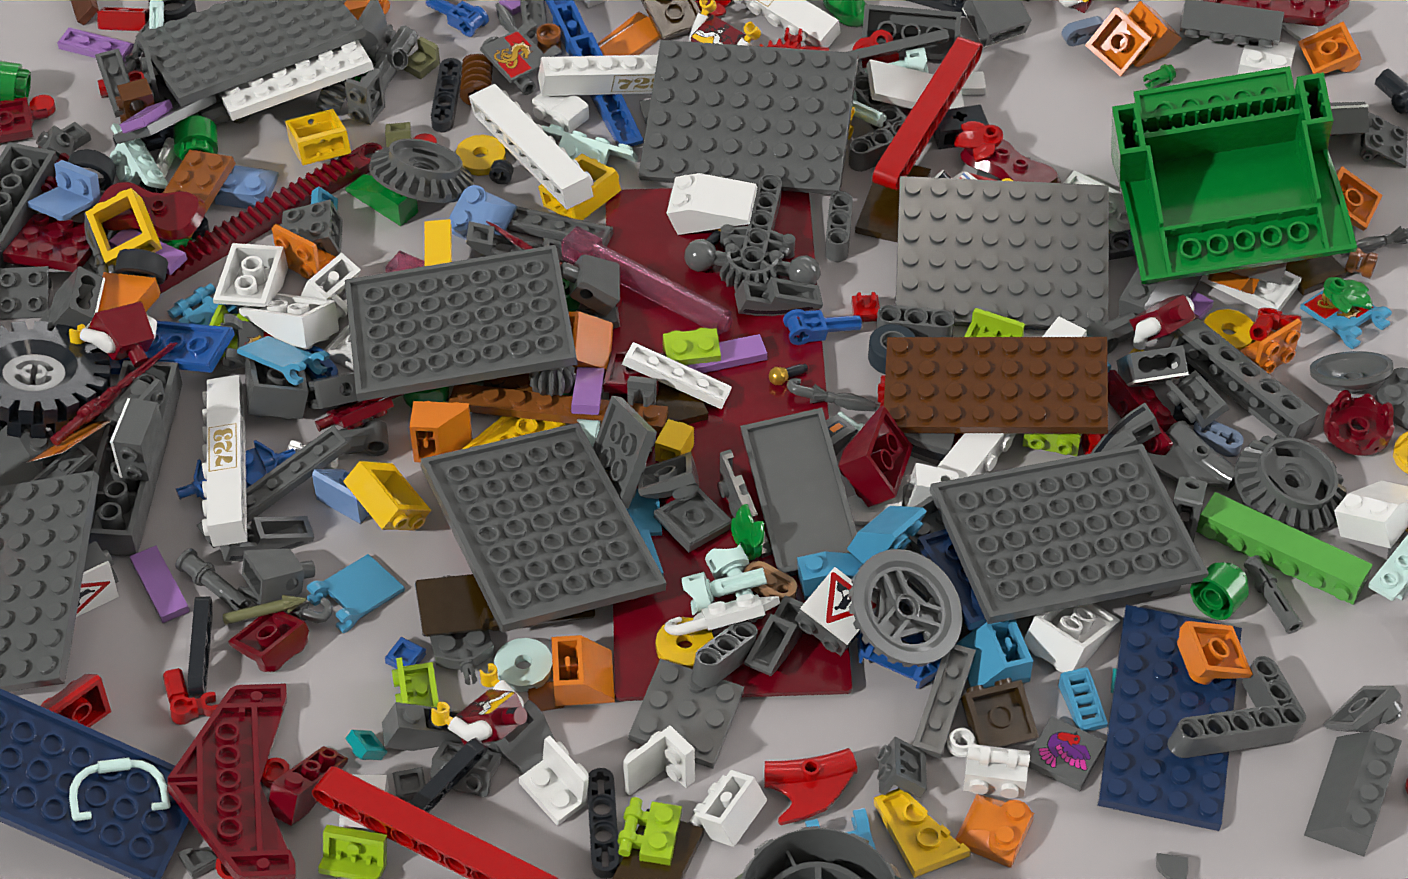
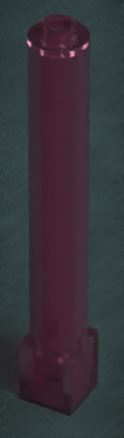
(649, 282)

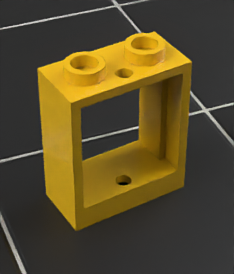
(307, 137)
(604, 188)
(121, 202)
(387, 496)

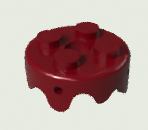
(1362, 411)

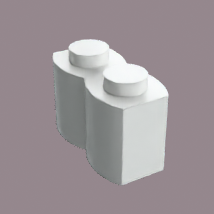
(562, 110)

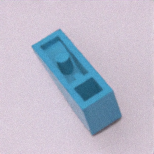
(817, 566)

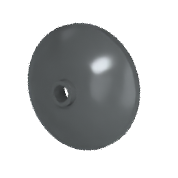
(1351, 370)

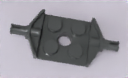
(463, 653)

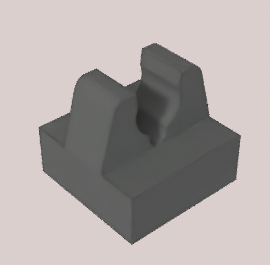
(641, 390)

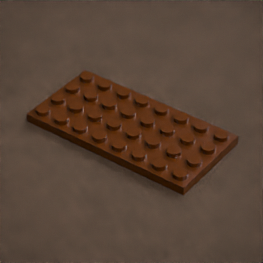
(998, 384)

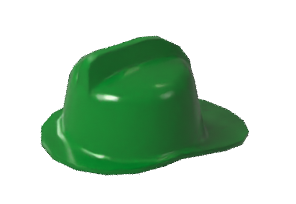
(847, 11)

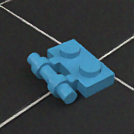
(202, 314)

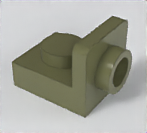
(424, 59)
(397, 131)

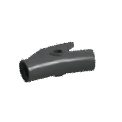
(1194, 458)

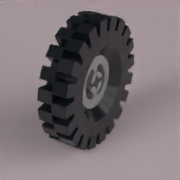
(64, 376)

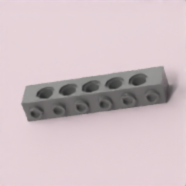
(1245, 381)

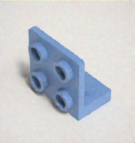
(76, 192)

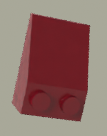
(876, 459)

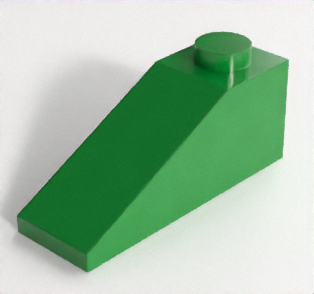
(383, 200)

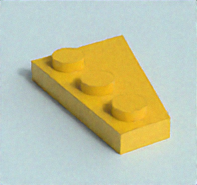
(917, 836)

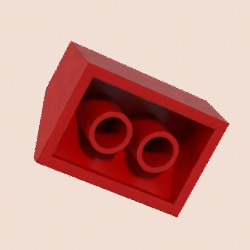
(81, 700)

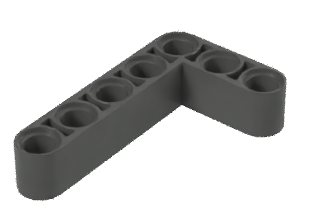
(869, 148)
(1271, 722)

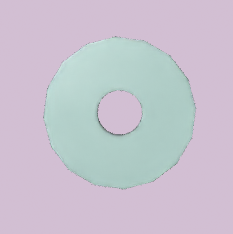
(524, 650)

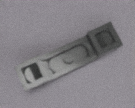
(483, 240)

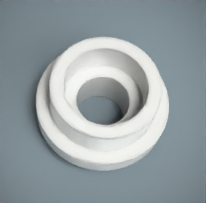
(960, 735)

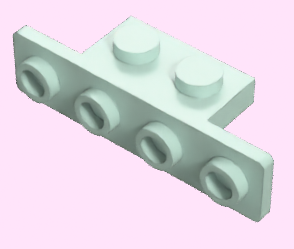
(599, 149)
(135, 163)
(1392, 578)

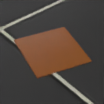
(543, 697)

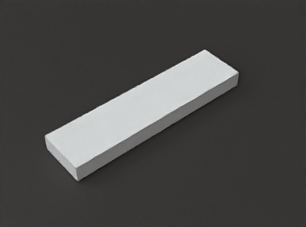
(677, 375)

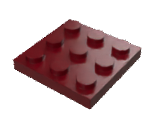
(50, 244)

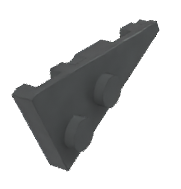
(736, 493)

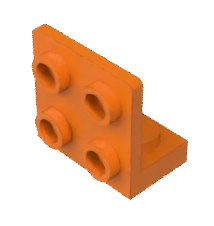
(301, 253)
(1276, 348)

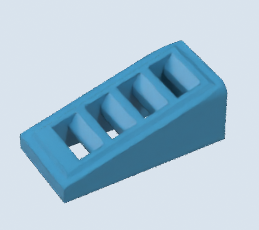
(1078, 682)

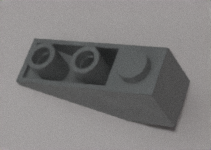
(412, 729)

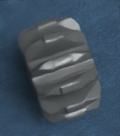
(332, 97)
(553, 381)

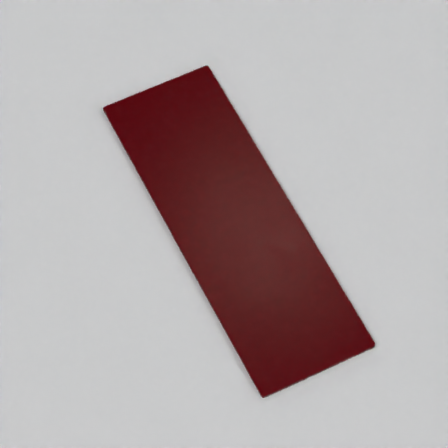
(648, 237)

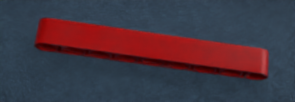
(927, 113)
(419, 829)

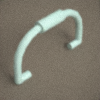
(113, 766)

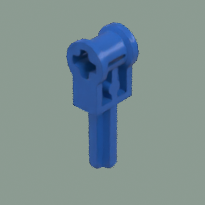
(461, 16)
(814, 327)

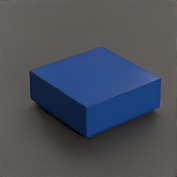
(409, 651)

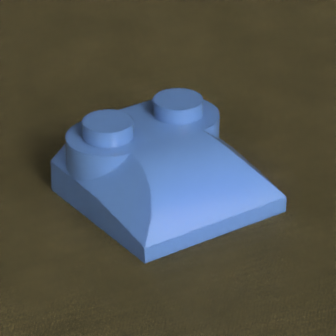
(246, 187)
(479, 207)

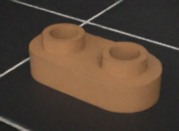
(776, 581)

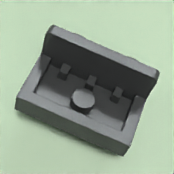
(1197, 399)

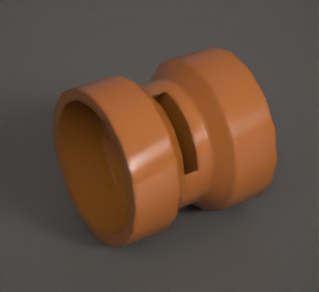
(551, 38)
(1367, 264)

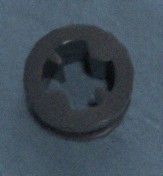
(501, 177)

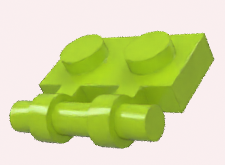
(659, 835)

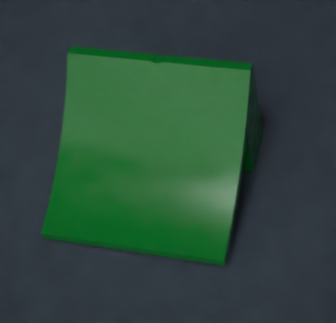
(1229, 174)

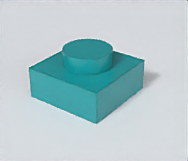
(366, 745)

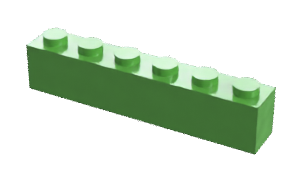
(1284, 548)

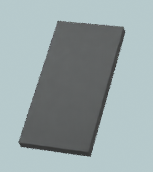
(799, 487)

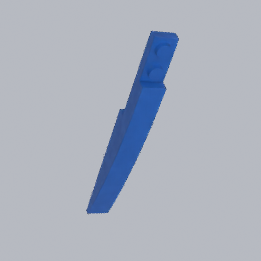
(582, 43)

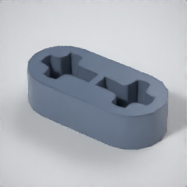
(1081, 30)
(1218, 438)

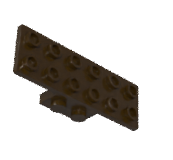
(459, 606)

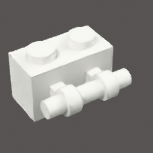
(330, 282)
(996, 771)
(729, 807)

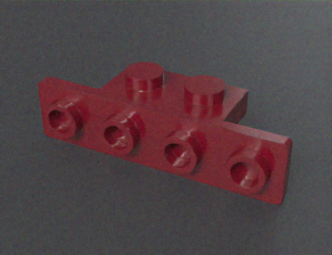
(1126, 399)

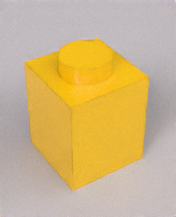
(674, 440)

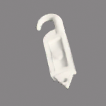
(722, 614)

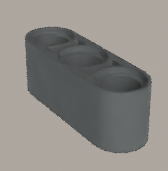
(839, 226)
(920, 321)
(723, 654)

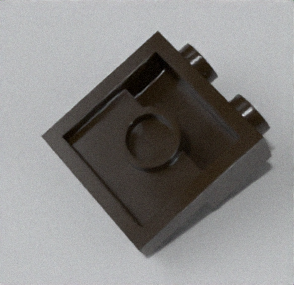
(999, 714)

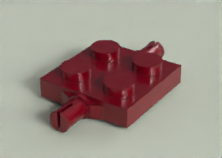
(18, 119)
(352, 413)

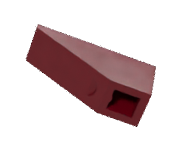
(292, 792)

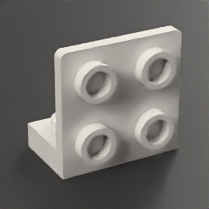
(662, 752)
(557, 782)

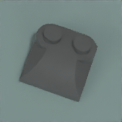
(377, 29)
(1396, 392)
(670, 478)
(1367, 710)

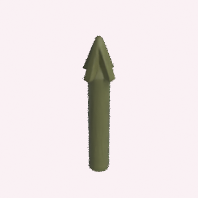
(286, 603)

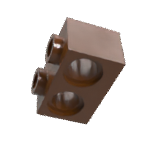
(133, 98)

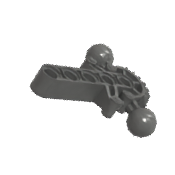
(756, 249)

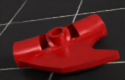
(810, 782)

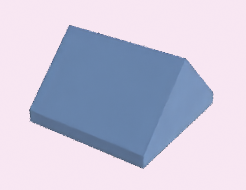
(335, 494)

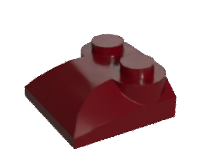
(271, 640)

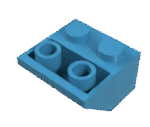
(887, 532)
(998, 654)

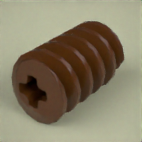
(476, 75)

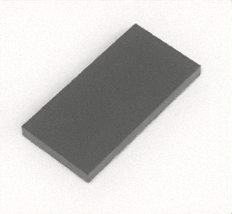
(173, 116)

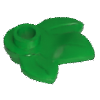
(1347, 294)
(748, 533)

